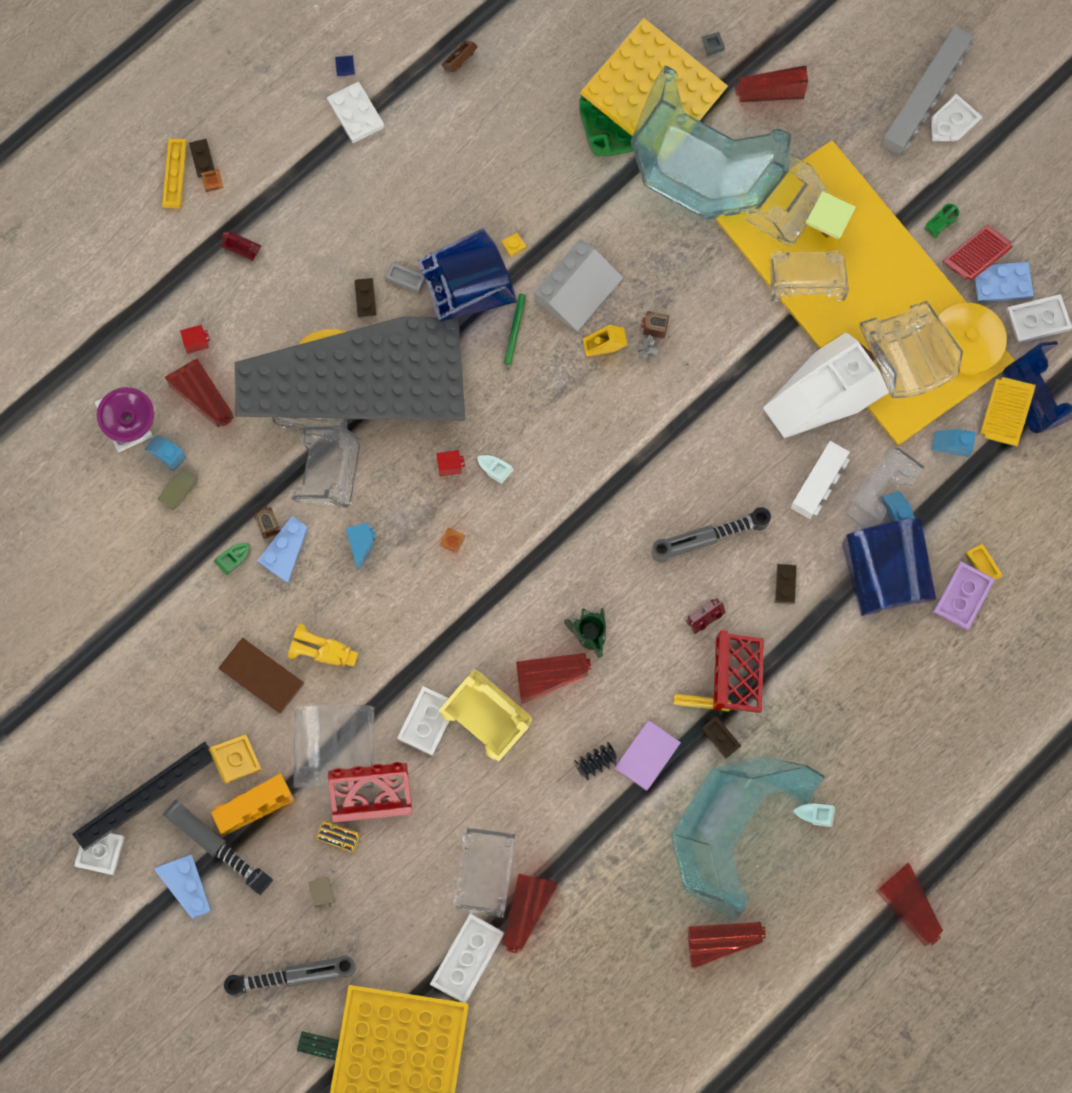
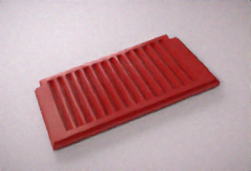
(978, 253)

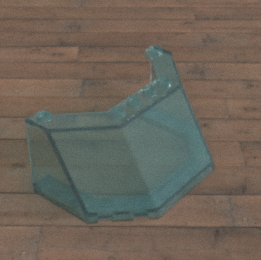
(700, 164)
(718, 818)

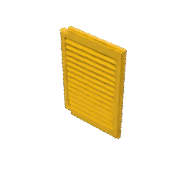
(1007, 411)

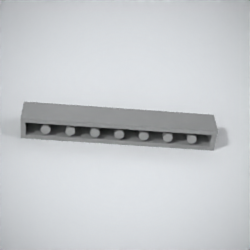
(927, 91)

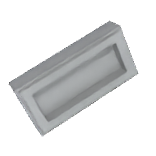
(405, 277)

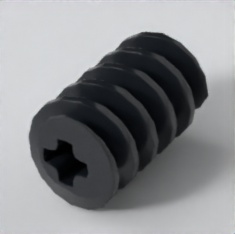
(596, 761)

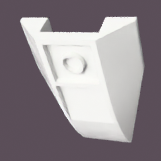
(827, 388)

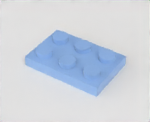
(1004, 283)

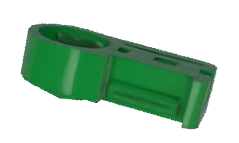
(940, 220)

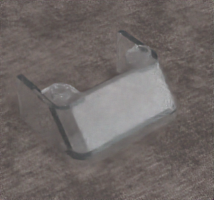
(790, 223)

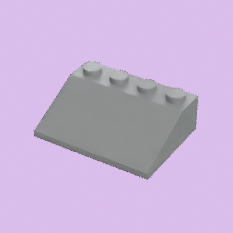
(577, 286)

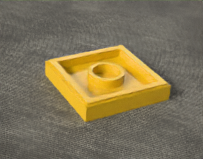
(235, 759)

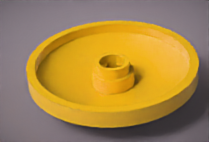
(978, 334)

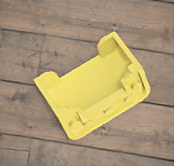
(487, 714)

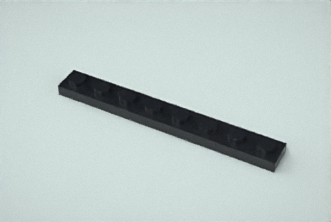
(143, 796)

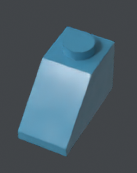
(954, 442)
(166, 452)
(897, 507)
(361, 542)

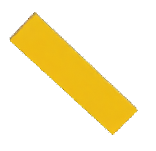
(174, 173)

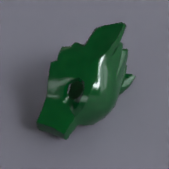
(590, 630)

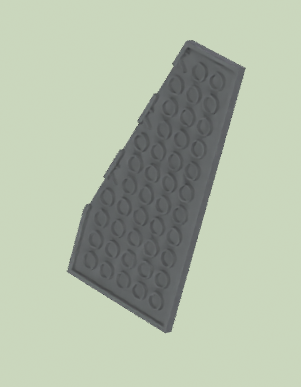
(374, 372)

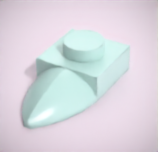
(495, 467)
(816, 814)

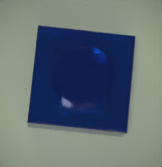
(345, 65)

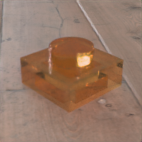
(212, 180)
(452, 540)

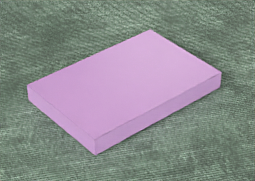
(964, 595)
(647, 755)

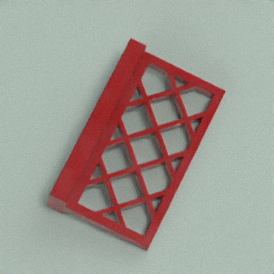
(722, 675)

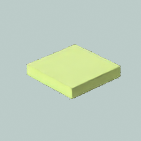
(830, 215)

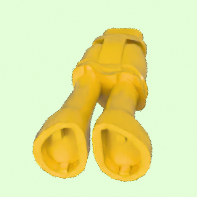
(330, 651)

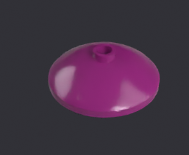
(121, 404)

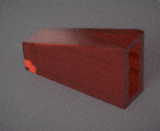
(774, 85)
(198, 390)
(545, 675)
(911, 905)
(527, 907)
(719, 941)

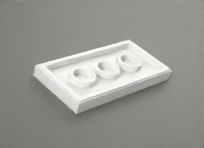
(467, 958)

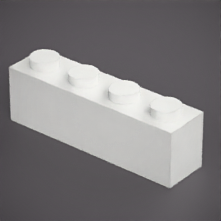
(820, 480)

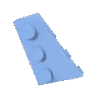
(284, 549)
(185, 884)

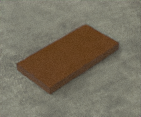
(261, 675)

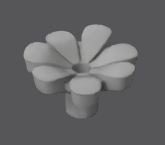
(647, 347)

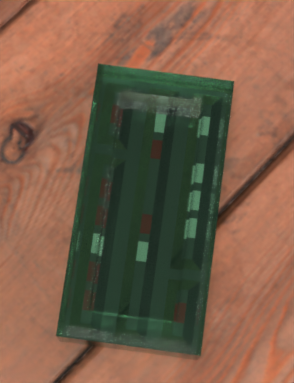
(318, 1045)

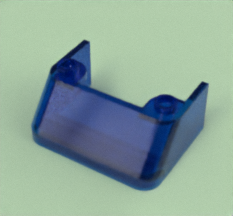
(1043, 410)

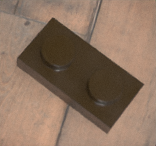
(201, 156)
(365, 297)
(785, 584)
(721, 737)

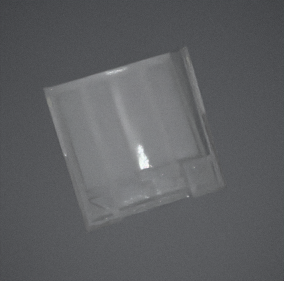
(913, 351)
(331, 739)

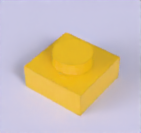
(513, 245)

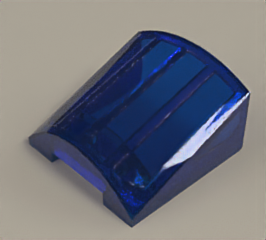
(467, 277)
(889, 565)

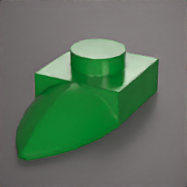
(232, 557)

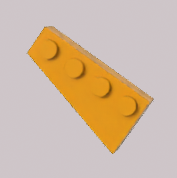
(252, 805)

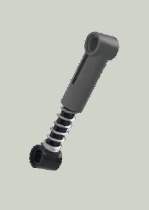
(708, 535)
(216, 845)
(293, 975)

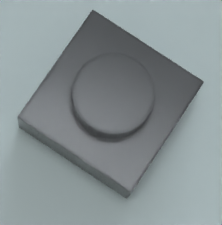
(713, 43)

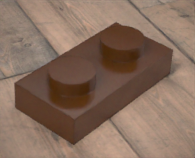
(462, 53)

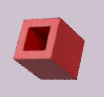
(195, 338)
(450, 463)

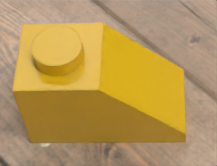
(605, 340)

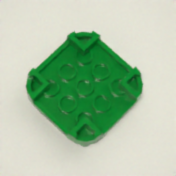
(602, 133)

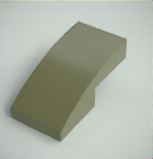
(177, 488)

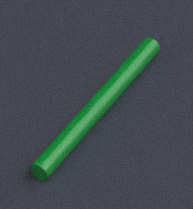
(515, 328)

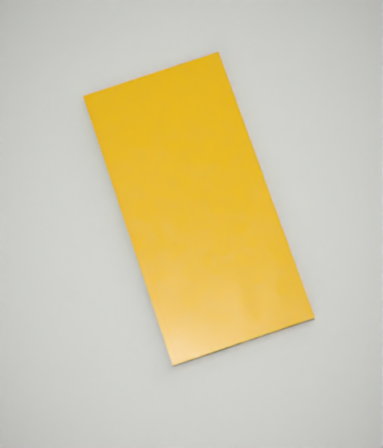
(884, 278)

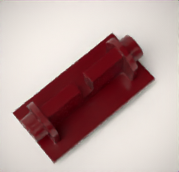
(240, 245)
(712, 611)

